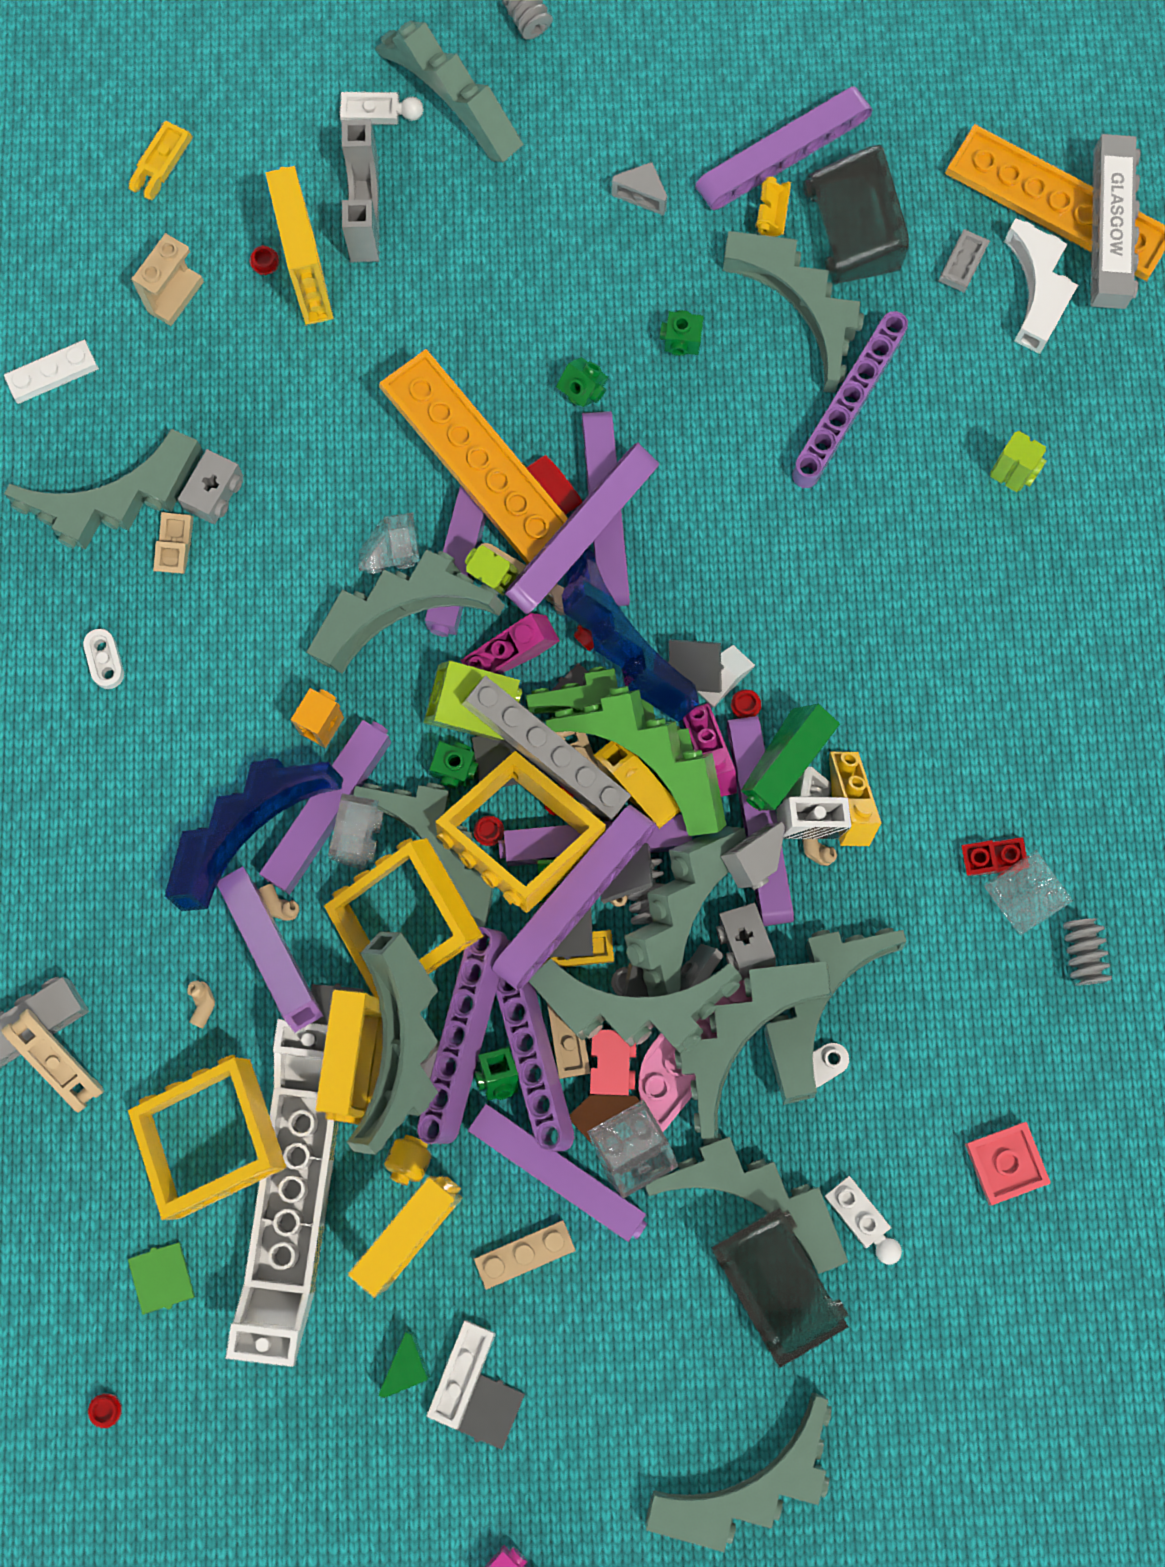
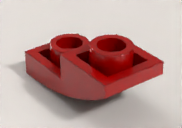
(555, 484)
(991, 856)

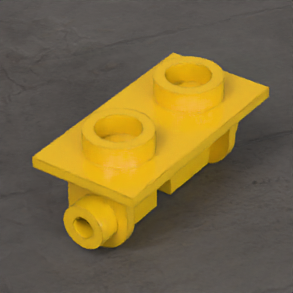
(773, 213)

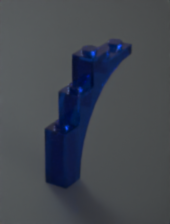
(615, 638)
(235, 818)

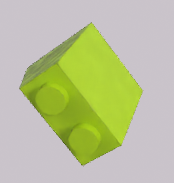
(451, 688)

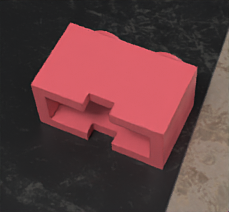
(613, 1062)

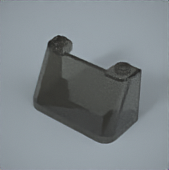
(859, 215)
(779, 1286)

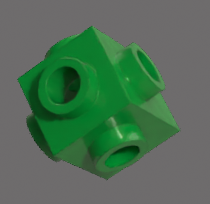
(682, 333)
(583, 382)
(449, 755)
(497, 1074)

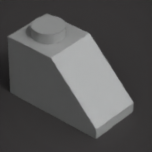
(755, 856)

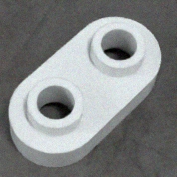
(104, 660)
(823, 1069)

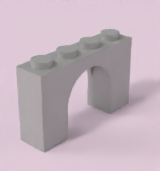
(361, 211)

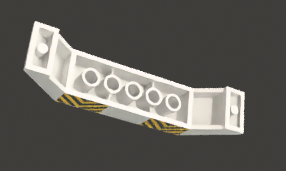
(288, 1208)

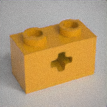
(318, 717)

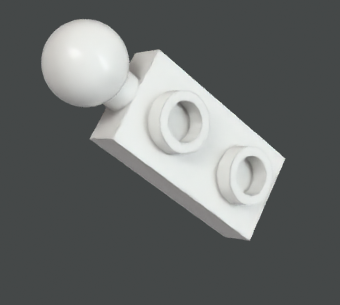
(379, 107)
(863, 1220)

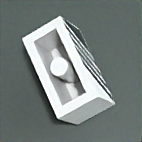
(814, 817)

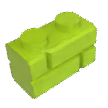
(1019, 462)
(491, 569)

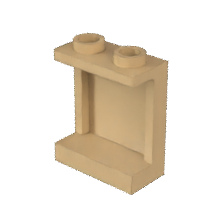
(166, 281)

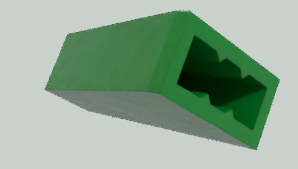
(788, 755)

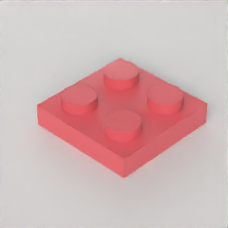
(1007, 1163)

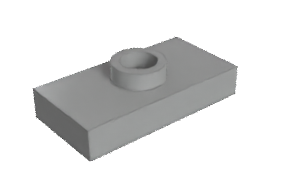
(964, 260)
(699, 966)

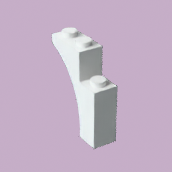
(1046, 290)

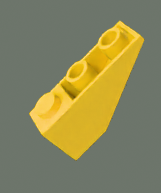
(636, 778)
(850, 782)

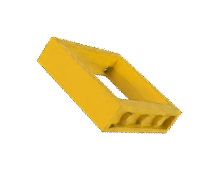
(299, 245)
(549, 794)
(439, 886)
(350, 1056)
(258, 1121)
(406, 1234)

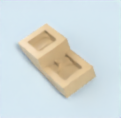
(173, 543)

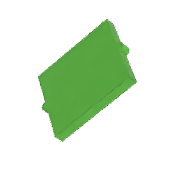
(161, 1278)

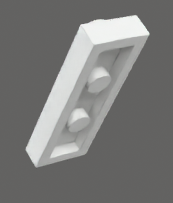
(50, 371)
(461, 1374)

